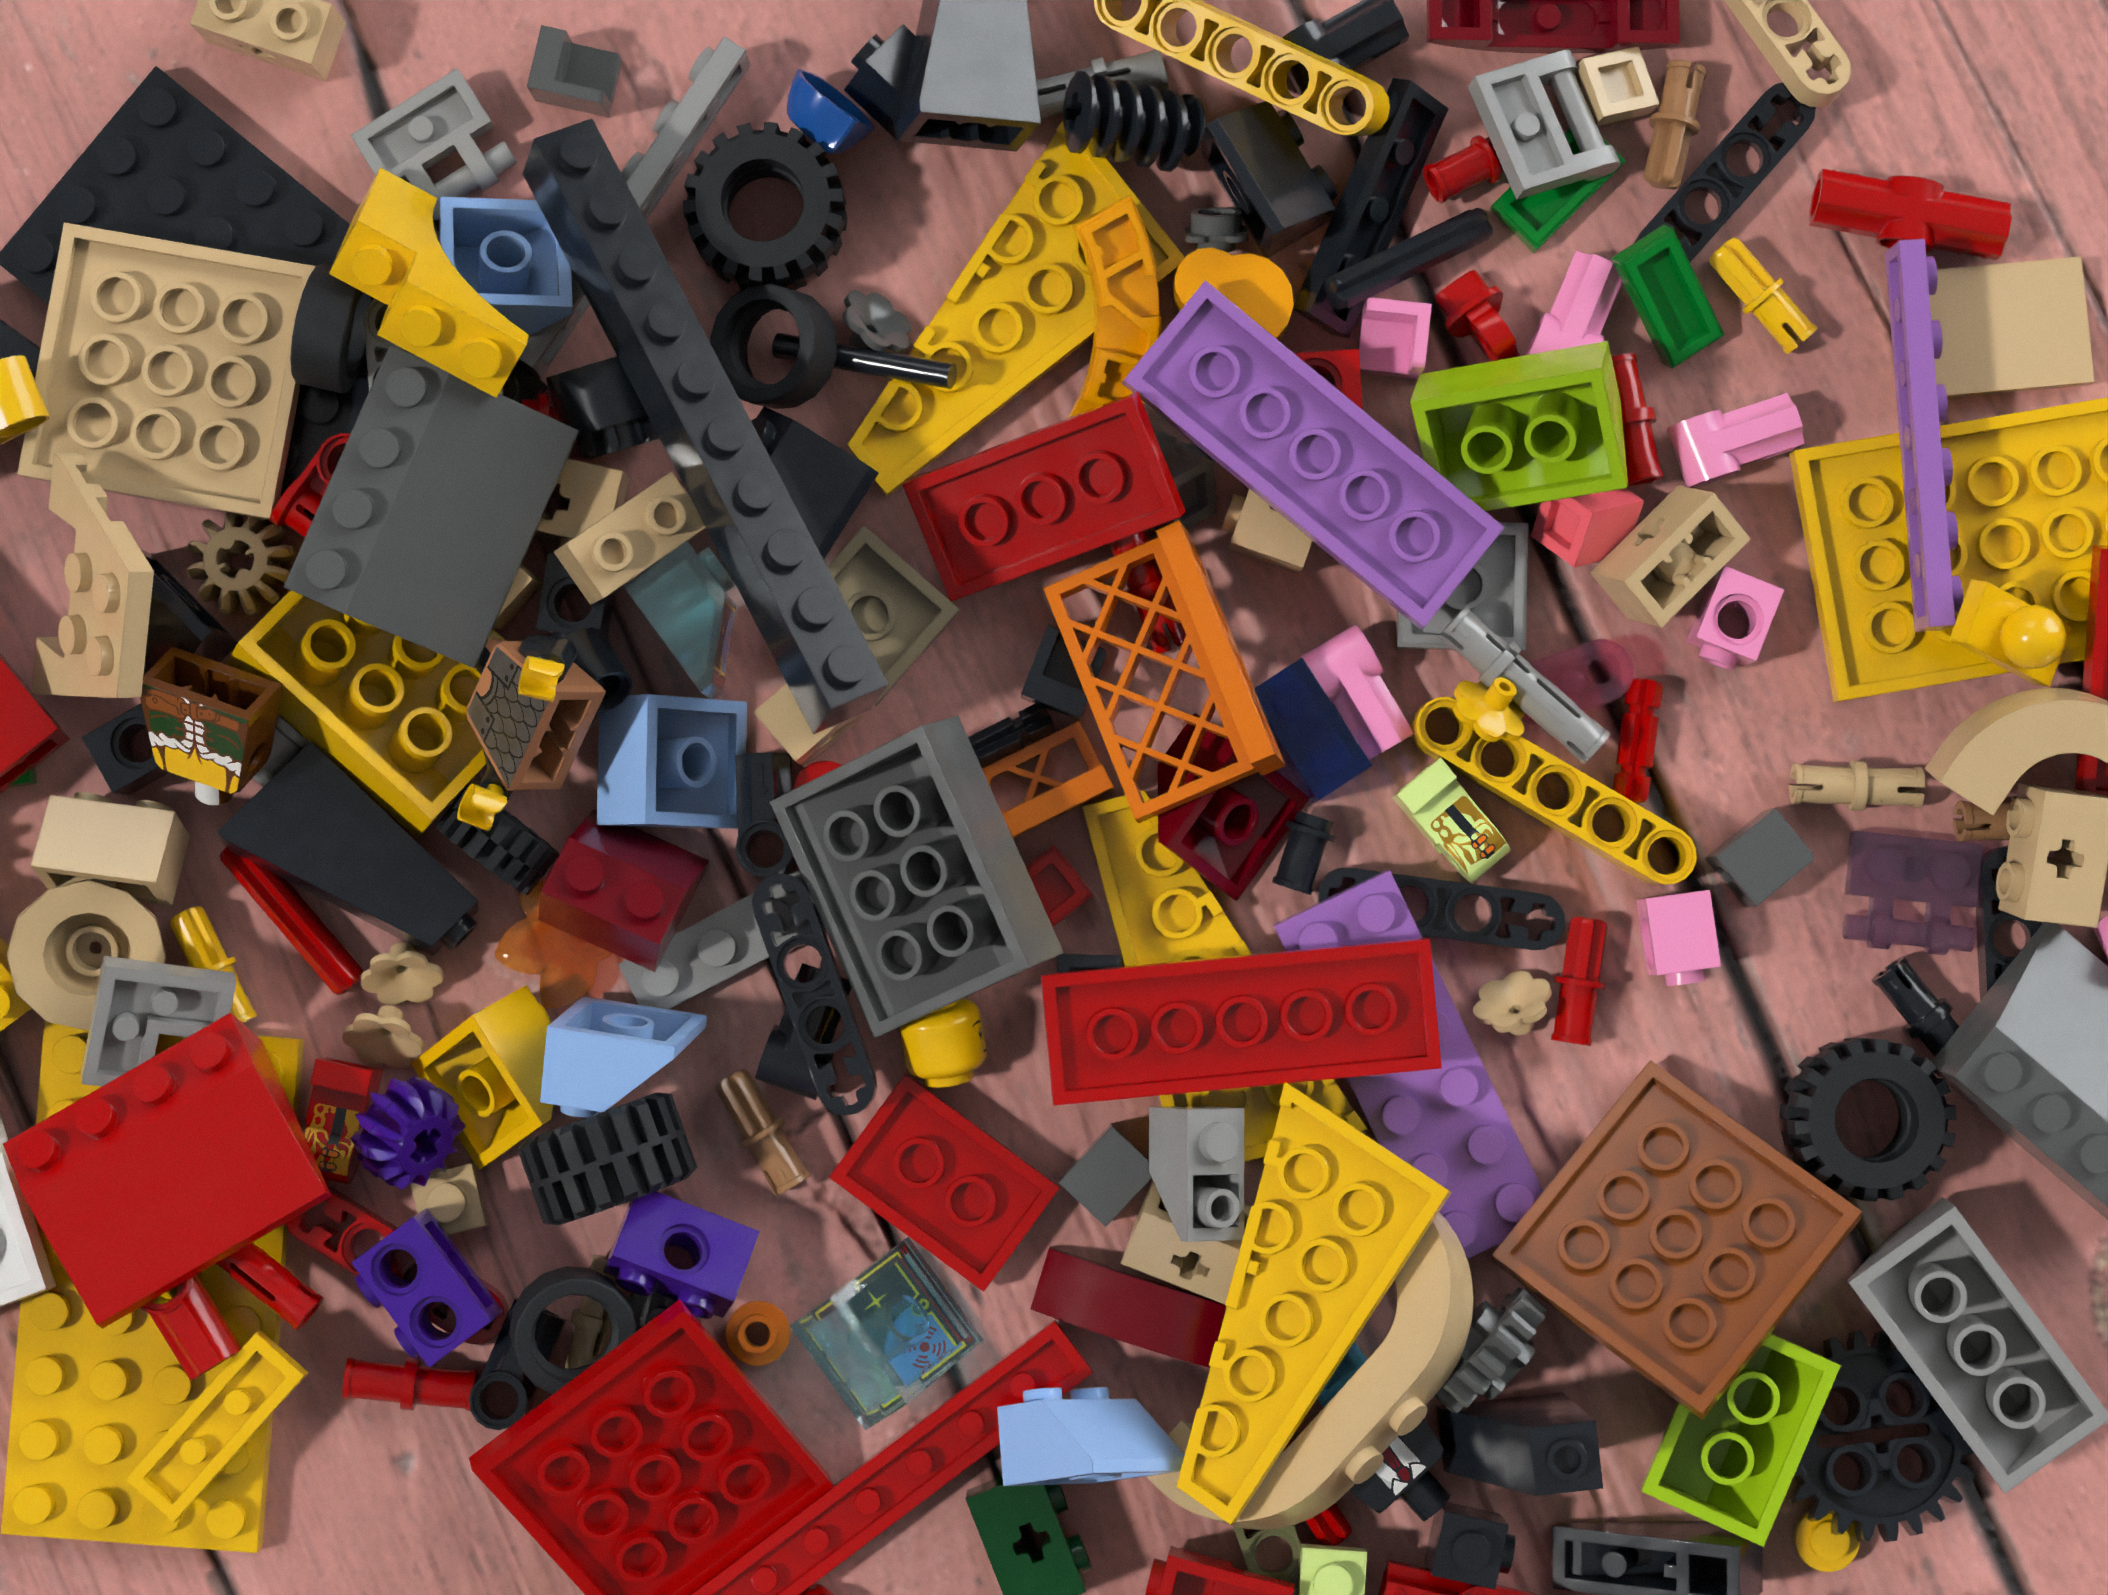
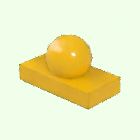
(2010, 632)

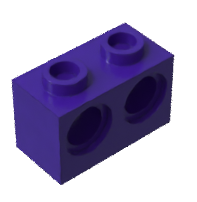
(440, 1277)

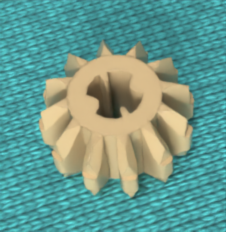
(248, 584)

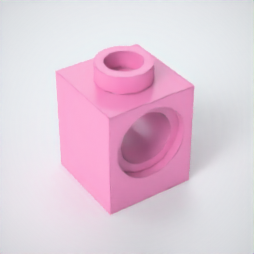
(1750, 595)
(1679, 936)

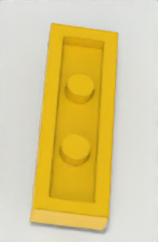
(216, 1426)

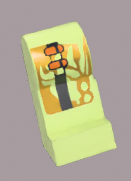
(1452, 821)

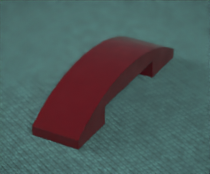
(1553, 25)
(1128, 1307)

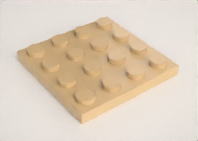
(169, 370)

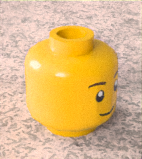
(945, 1045)

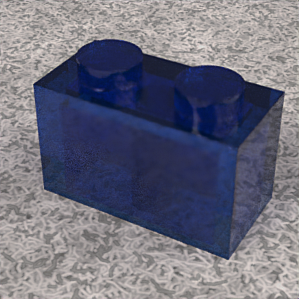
(1310, 731)

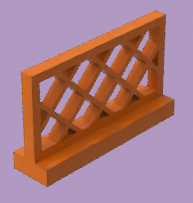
(1214, 650)

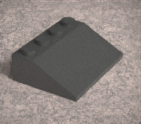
(431, 508)
(916, 875)
(2039, 1059)

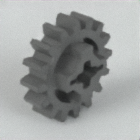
(1494, 1349)

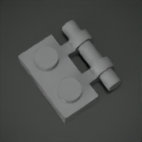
(429, 129)

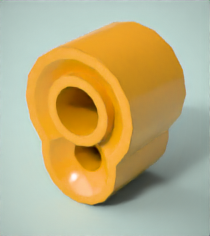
(1245, 279)

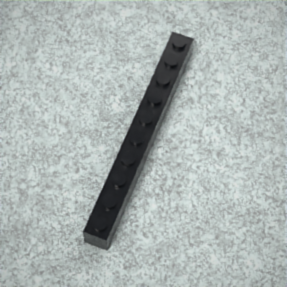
(703, 426)

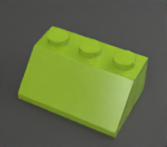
(1525, 426)
(1748, 1446)

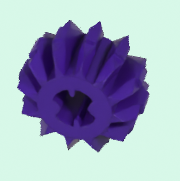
(407, 1132)

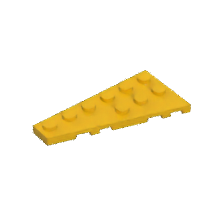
(1006, 317)
(1171, 916)
(1310, 1271)

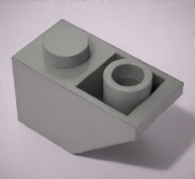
(1199, 1169)

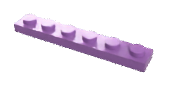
(1920, 411)

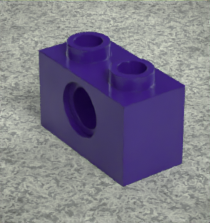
(715, 1243)

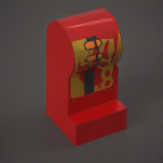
(336, 1096)

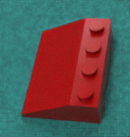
(167, 1169)

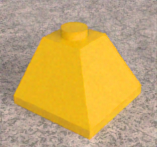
(494, 1074)

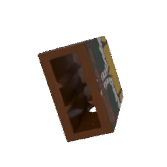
(209, 722)

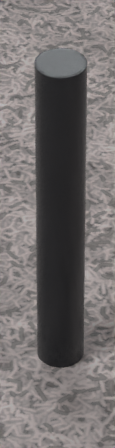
(876, 363)

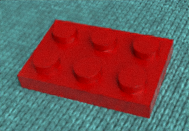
(944, 1182)

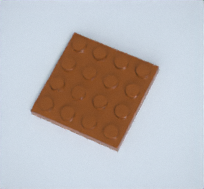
(1676, 1238)

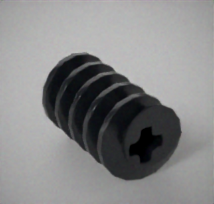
(1131, 121)

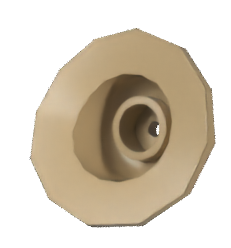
(53, 949)

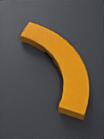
(1124, 299)

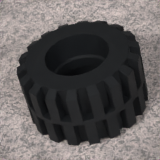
(753, 157)
(1920, 1127)
(607, 1159)

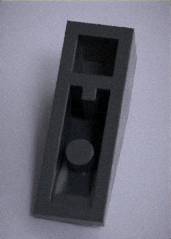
(1654, 1559)

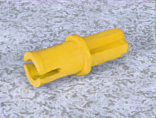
(1761, 294)
(205, 951)

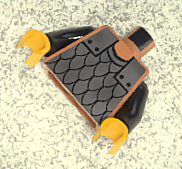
(529, 719)

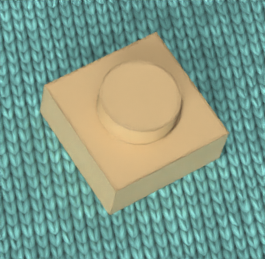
(1616, 86)
(453, 1198)

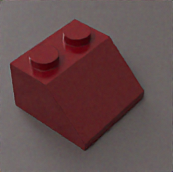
(621, 890)

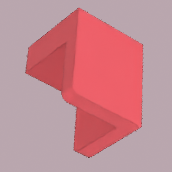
(1587, 526)

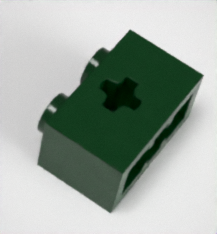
(999, 1519)

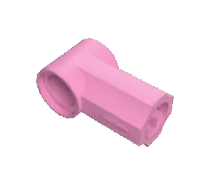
(1579, 306)
(1720, 443)
(1353, 682)

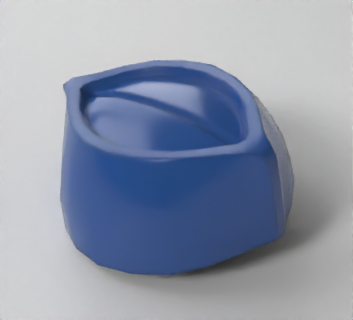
(825, 113)

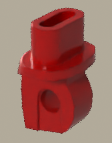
(1474, 311)

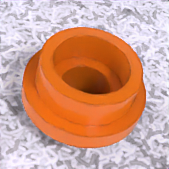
(767, 1314)

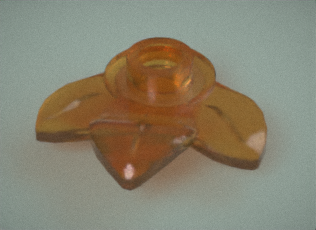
(562, 960)

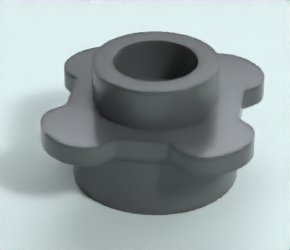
(1216, 228)

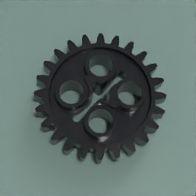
(1882, 1492)

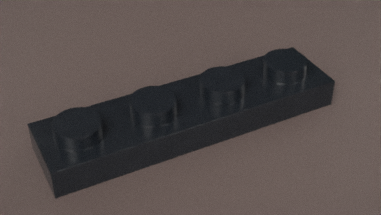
(1372, 200)

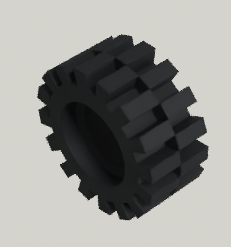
(506, 849)

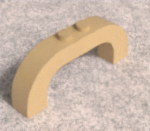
(2013, 734)
(1375, 1404)

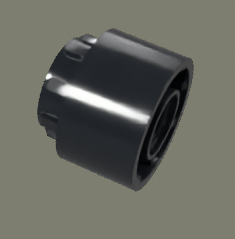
(602, 407)

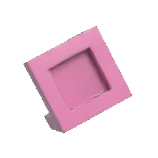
(1393, 337)

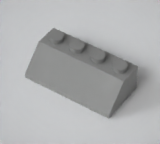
(1976, 1345)

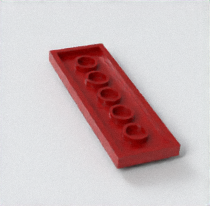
(1241, 1021)

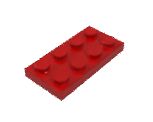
(1044, 497)

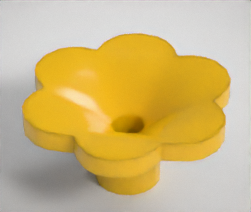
(1489, 709)

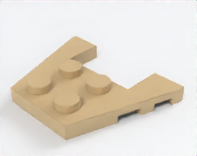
(109, 602)

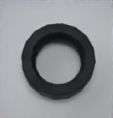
(329, 333)
(816, 351)
(542, 1293)

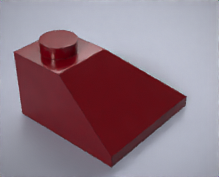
(1229, 829)

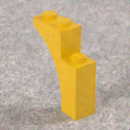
(430, 307)

